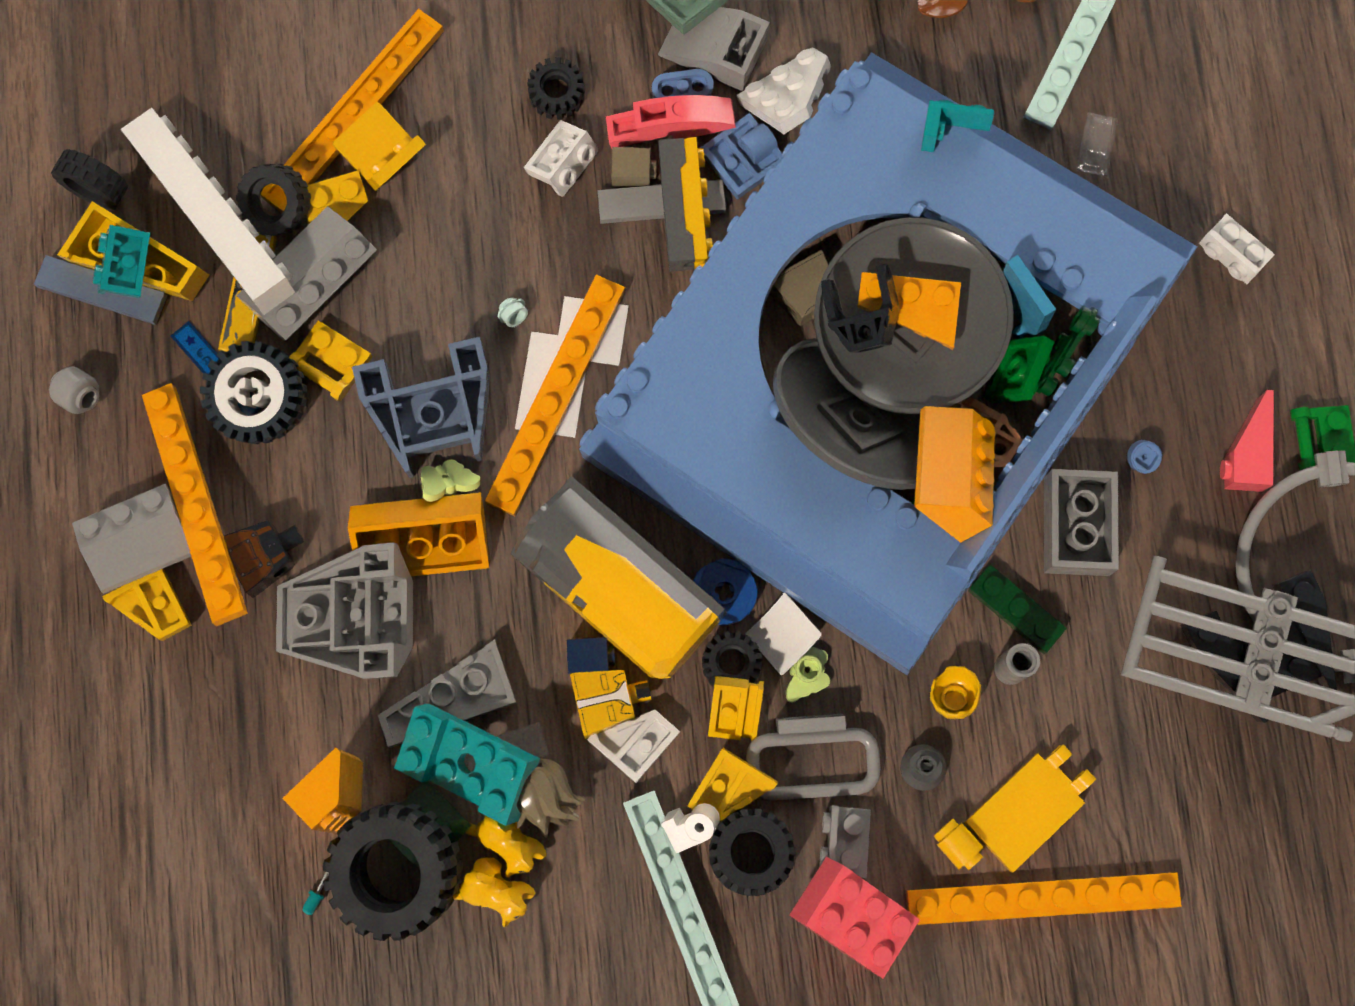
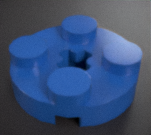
(741, 584)

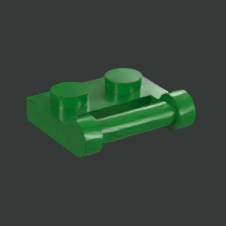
(1332, 432)

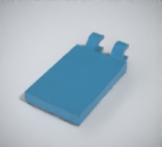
(1028, 300)

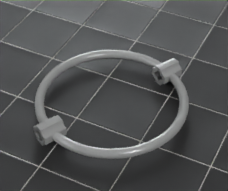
(1330, 471)

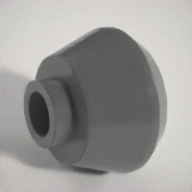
(913, 764)

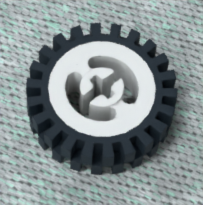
(226, 388)

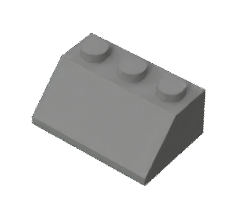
(132, 538)

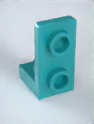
(947, 113)

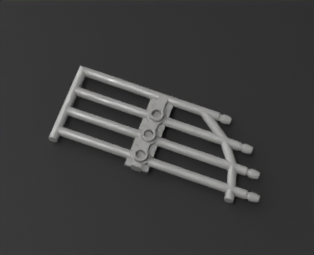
(1262, 658)

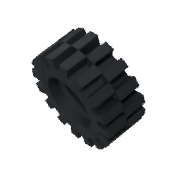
(556, 71)
(737, 642)

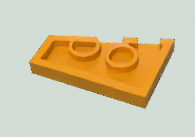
(924, 305)

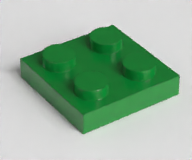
(1019, 370)

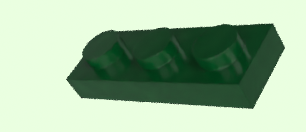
(1017, 609)

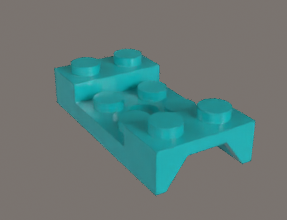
(437, 750)

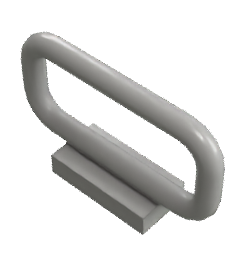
(813, 731)

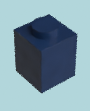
(589, 655)

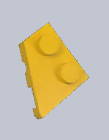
(151, 605)

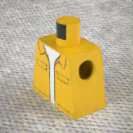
(606, 699)

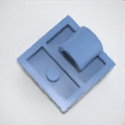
(743, 155)

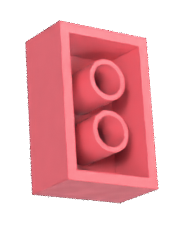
(854, 917)

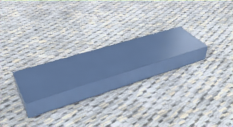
(78, 284)

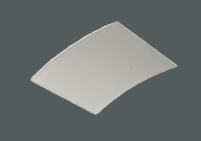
(784, 634)

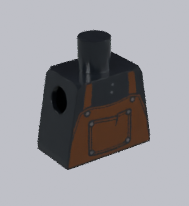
(261, 554)

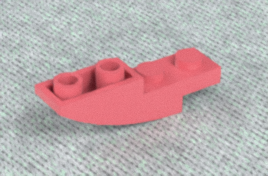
(671, 115)

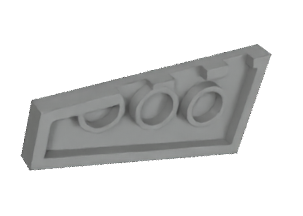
(465, 691)

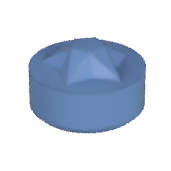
(1144, 456)

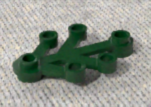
(1061, 362)

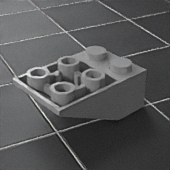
(721, 44)

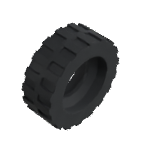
(89, 179)
(296, 192)

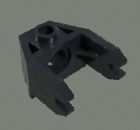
(853, 330)

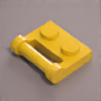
(333, 351)

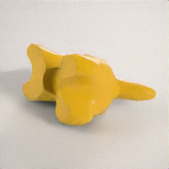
(509, 843)
(488, 889)

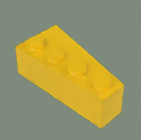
(163, 267)

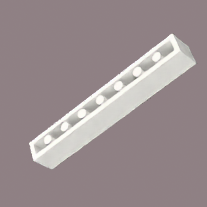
(208, 211)

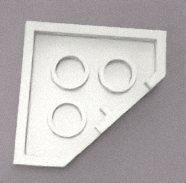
(787, 93)

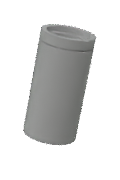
(1025, 655)

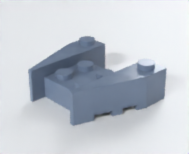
(433, 412)

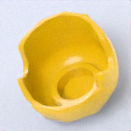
(956, 692)

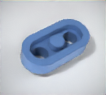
(682, 83)

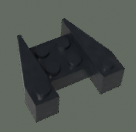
(1309, 599)

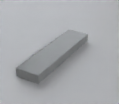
(647, 202)

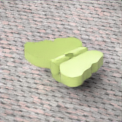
(447, 480)
(805, 683)

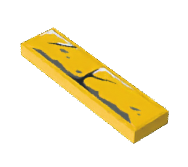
(239, 321)

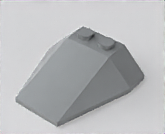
(350, 613)

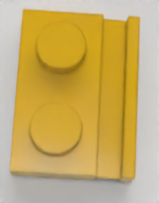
(735, 708)

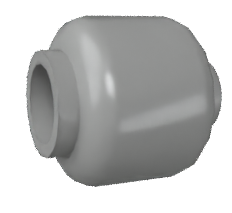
(74, 390)

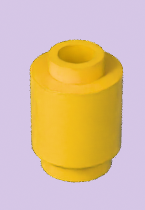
(959, 844)

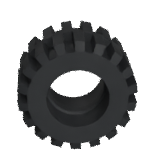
(782, 852)

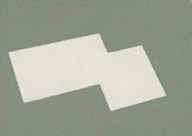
(544, 349)

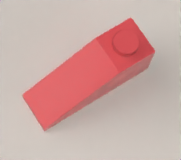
(1250, 457)

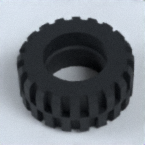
(354, 891)

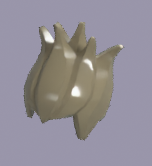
(547, 797)

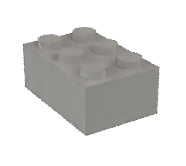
(1081, 522)

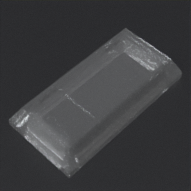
(1097, 144)

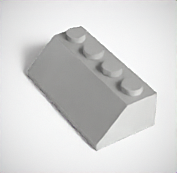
(319, 263)

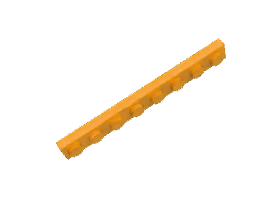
(371, 87)
(555, 395)
(194, 505)
(1044, 898)

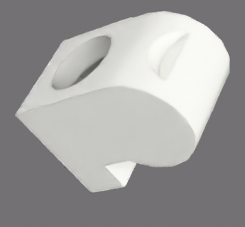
(690, 829)

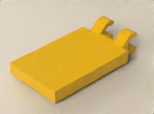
(1029, 808)

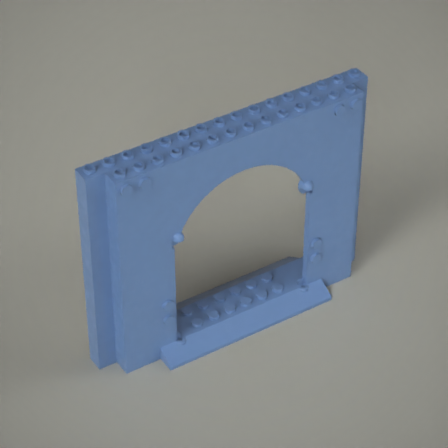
(704, 432)

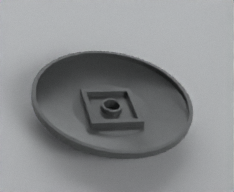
(914, 367)
(828, 419)

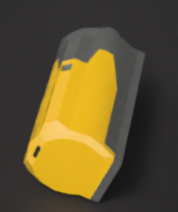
(617, 581)

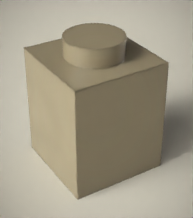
(632, 167)

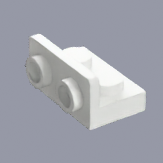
(562, 157)
(1236, 249)

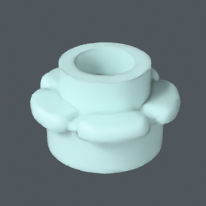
(512, 312)

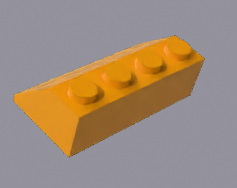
(955, 470)
(430, 535)
(329, 792)

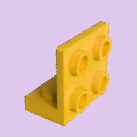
(377, 145)

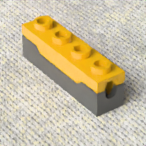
(683, 203)

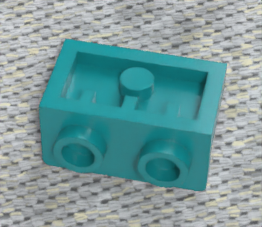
(122, 261)

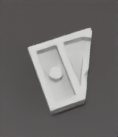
(636, 743)

